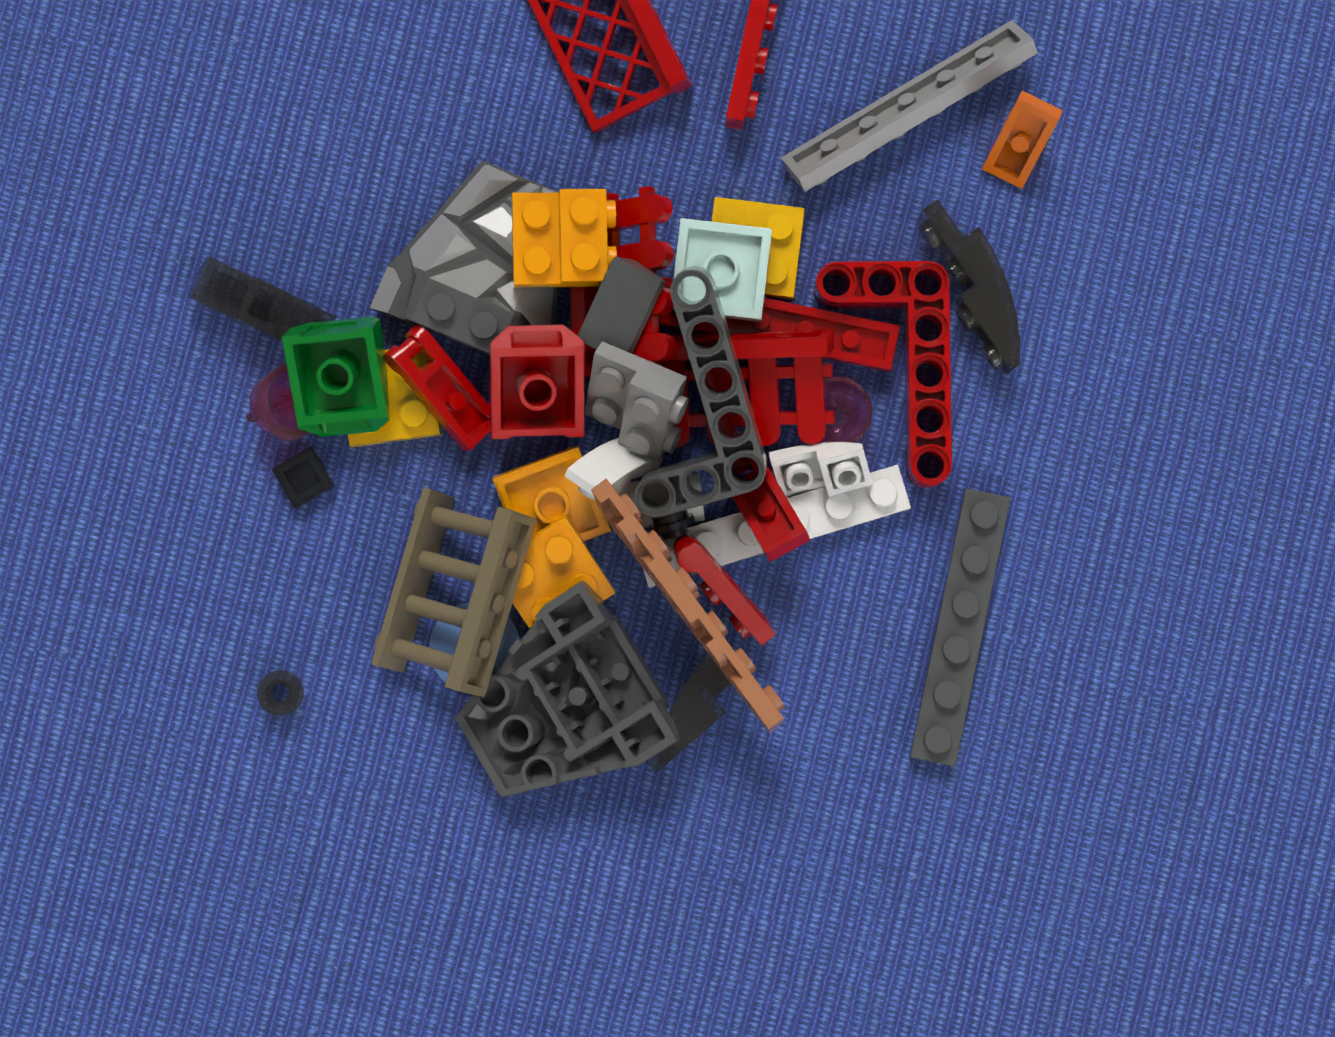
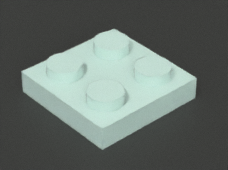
(734, 257)

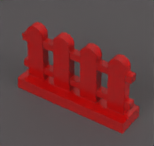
(653, 254)
(763, 372)

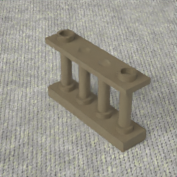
(489, 604)

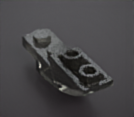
(988, 301)

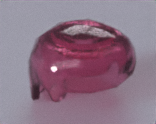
(852, 410)

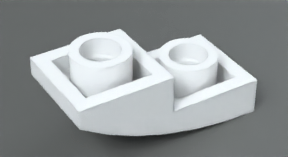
(610, 462)
(831, 464)

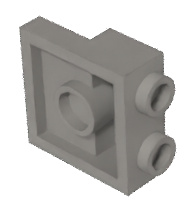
(637, 399)

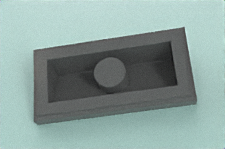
(621, 305)

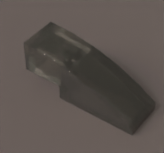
(251, 300)
(694, 709)

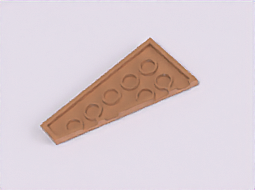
(682, 595)

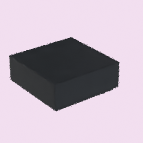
(303, 477)

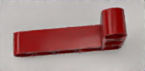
(917, 351)

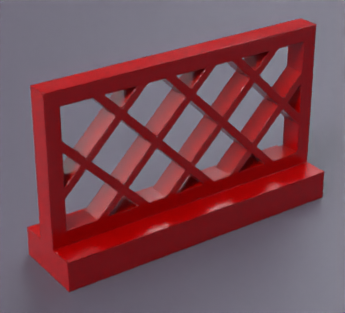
(650, 37)

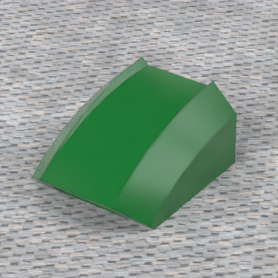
(338, 376)

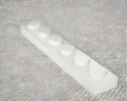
(732, 540)

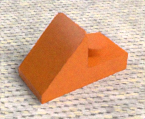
(1022, 139)

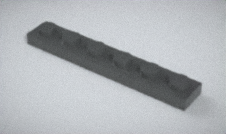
(959, 627)

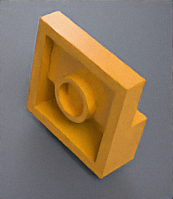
(561, 238)

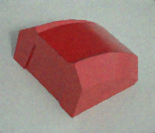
(536, 382)

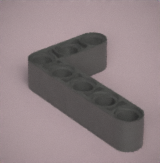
(716, 404)

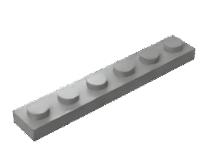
(909, 105)

